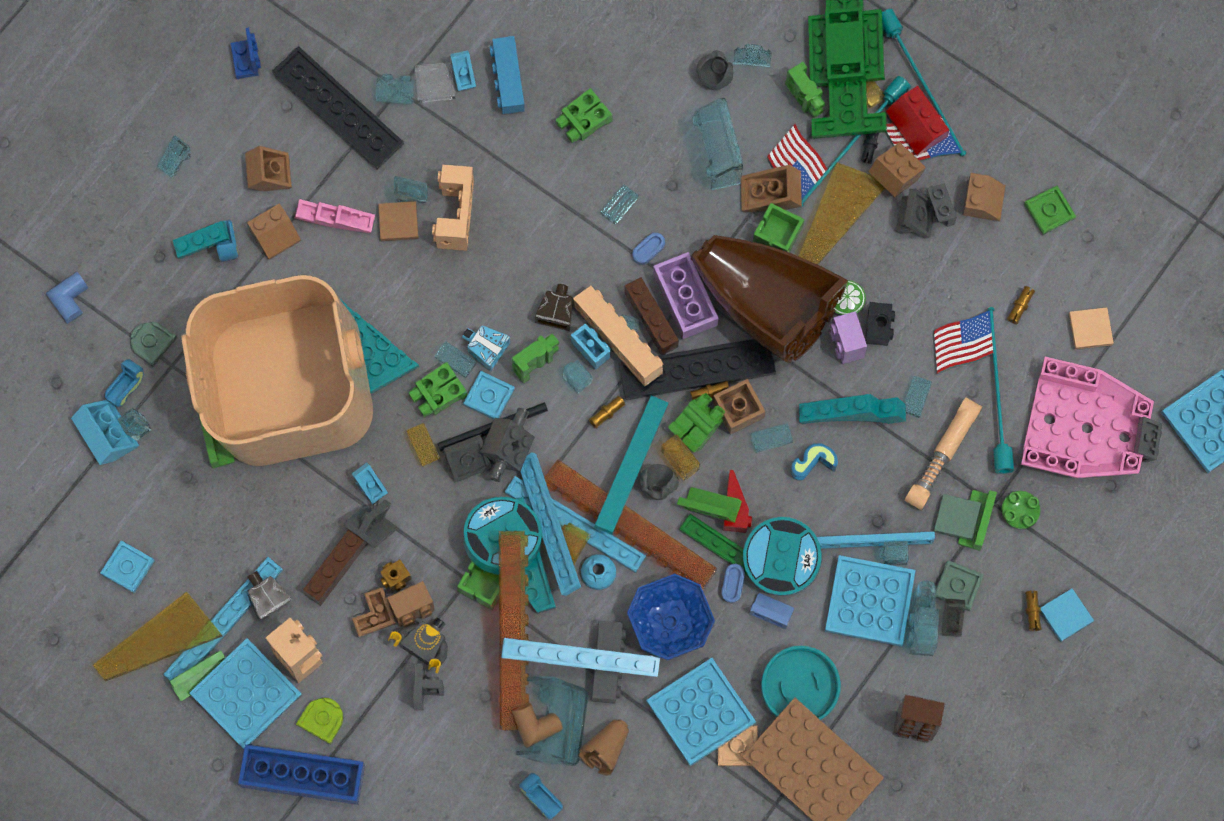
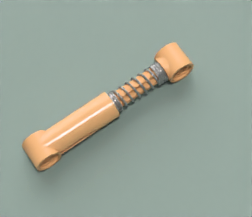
(944, 452)

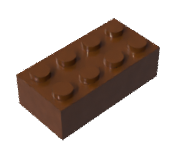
(918, 718)

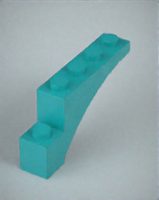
(854, 408)

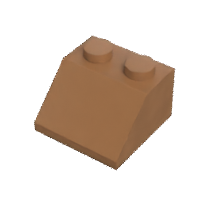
(268, 169)
(984, 197)
(273, 231)

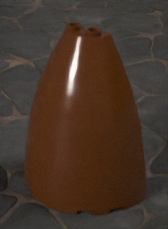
(770, 292)

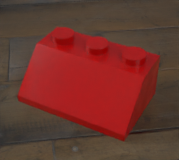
(917, 121)

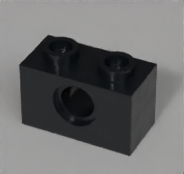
(875, 334)

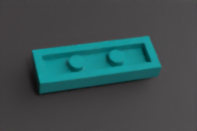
(201, 239)

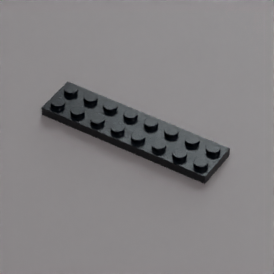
(338, 107)
(702, 367)

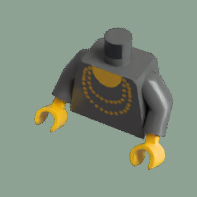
(423, 642)

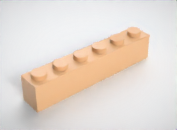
(618, 335)

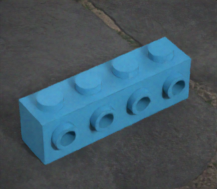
(508, 75)

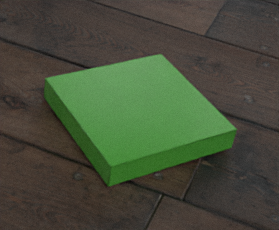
(1050, 210)

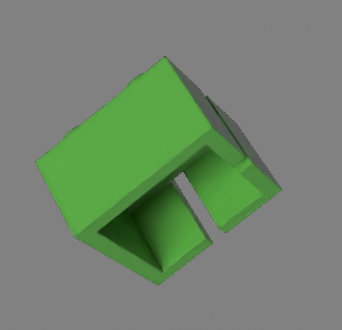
(780, 228)
(480, 585)

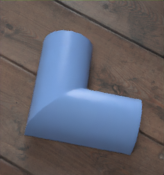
(63, 295)

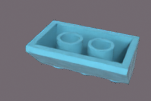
(103, 432)

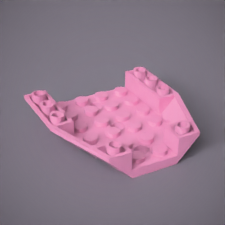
(1080, 397)

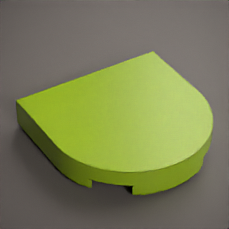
(322, 719)

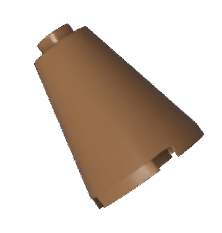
(605, 747)

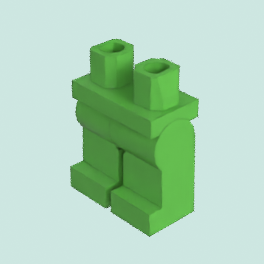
(805, 90)
(584, 116)
(534, 356)
(439, 390)
(697, 422)

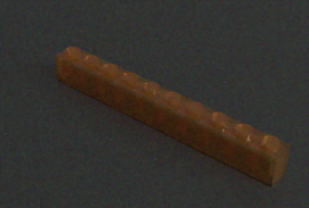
(631, 526)
(512, 622)

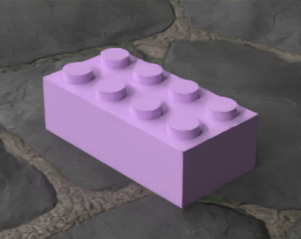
(685, 295)

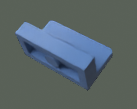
(771, 611)

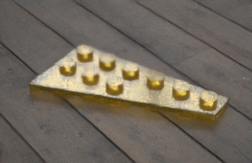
(843, 203)
(167, 634)

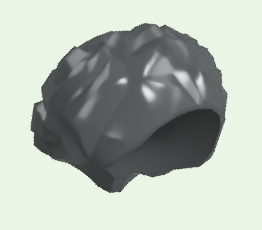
(715, 70)
(658, 481)

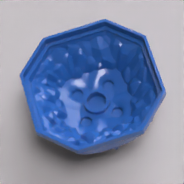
(670, 617)

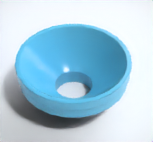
(596, 581)

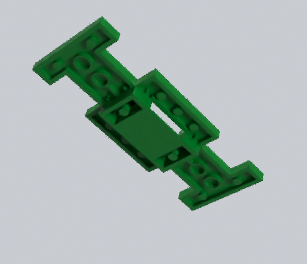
(839, 62)

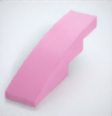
(336, 217)

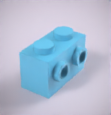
(590, 346)

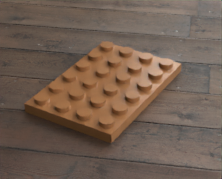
(812, 765)

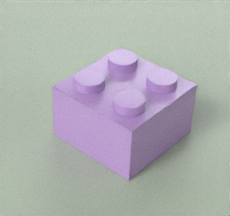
(848, 338)

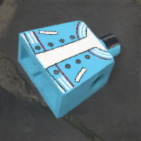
(486, 345)

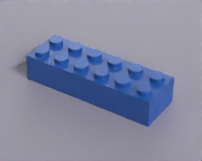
(301, 774)

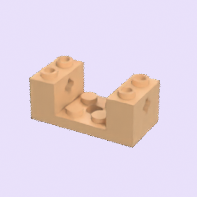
(455, 182)
(295, 649)

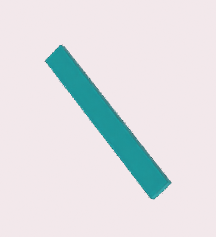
(631, 465)

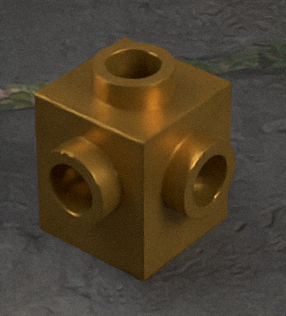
(395, 569)

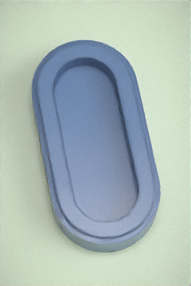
(648, 248)
(733, 583)

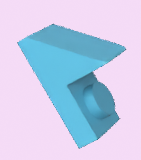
(463, 70)
(369, 483)

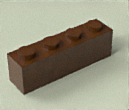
(651, 316)
(334, 567)

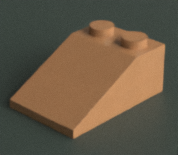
(775, 186)

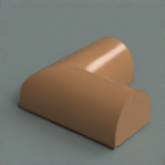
(378, 618)
(535, 730)

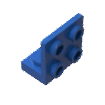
(246, 56)

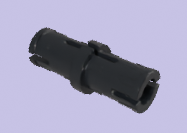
(870, 145)

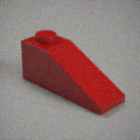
(742, 520)

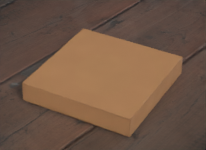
(398, 221)

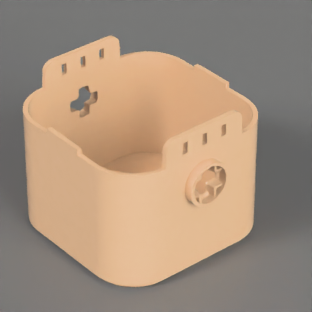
(278, 370)

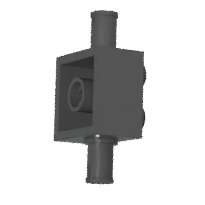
(507, 444)

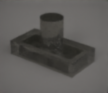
(953, 617)

